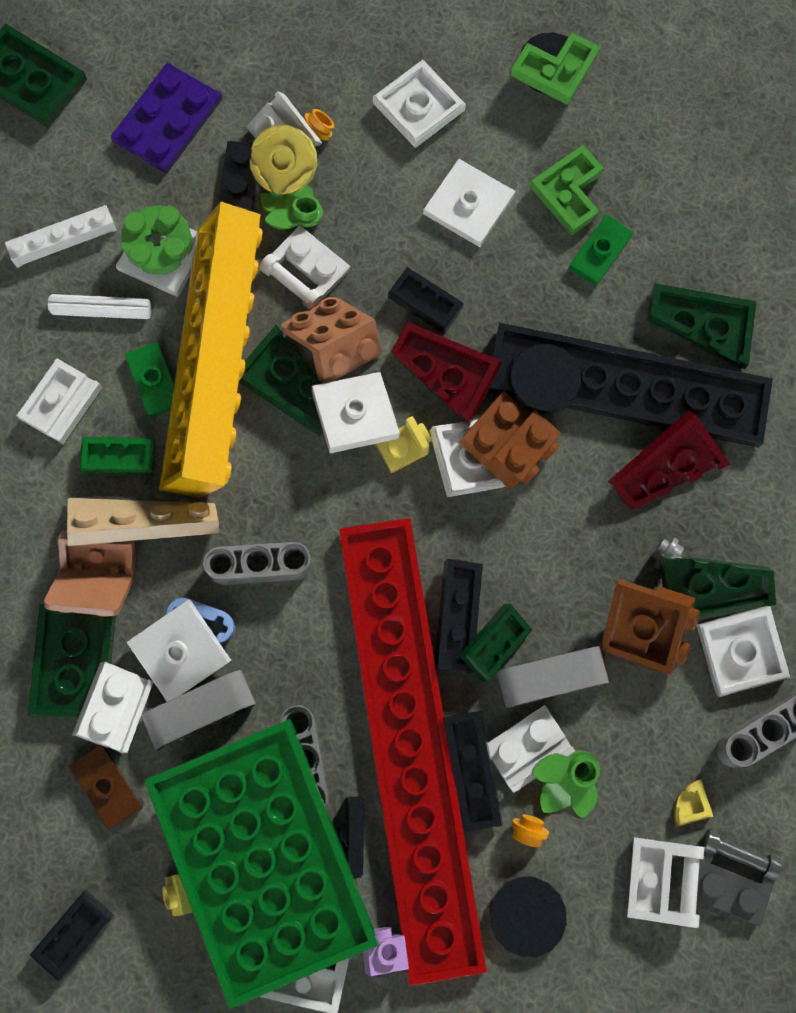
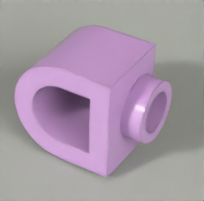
(388, 955)

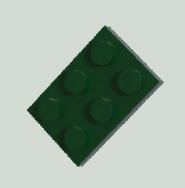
(35, 77)
(67, 660)

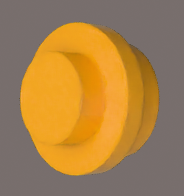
(320, 124)
(529, 830)

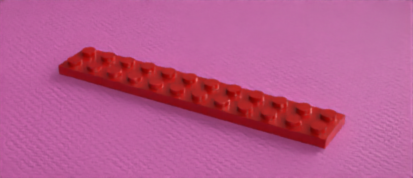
(412, 754)

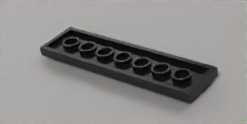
(649, 386)

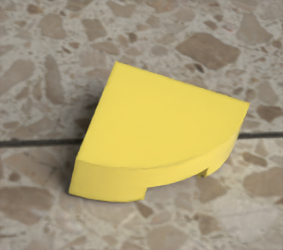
(692, 805)

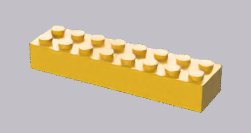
(211, 353)

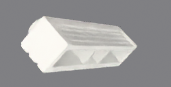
(60, 236)

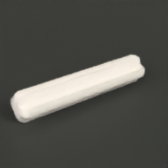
(99, 306)

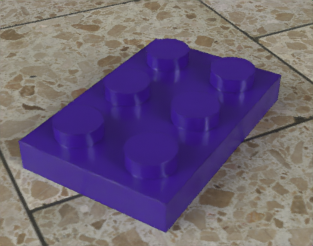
(166, 117)

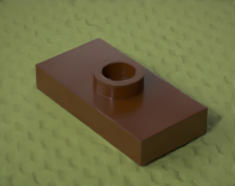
(105, 786)

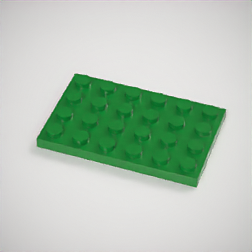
(261, 863)

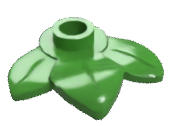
(289, 209)
(563, 786)

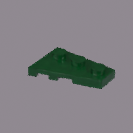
(707, 320)
(283, 379)
(718, 585)

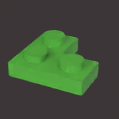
(560, 74)
(562, 188)

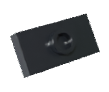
(425, 300)
(352, 835)
(72, 935)

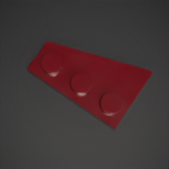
(447, 368)
(671, 459)

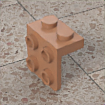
(336, 335)
(92, 577)

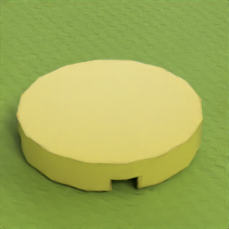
(283, 159)

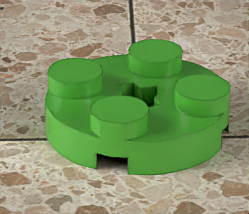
(150, 221)

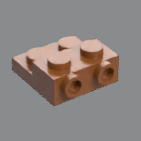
(511, 441)
(650, 626)

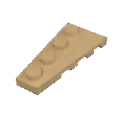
(131, 520)

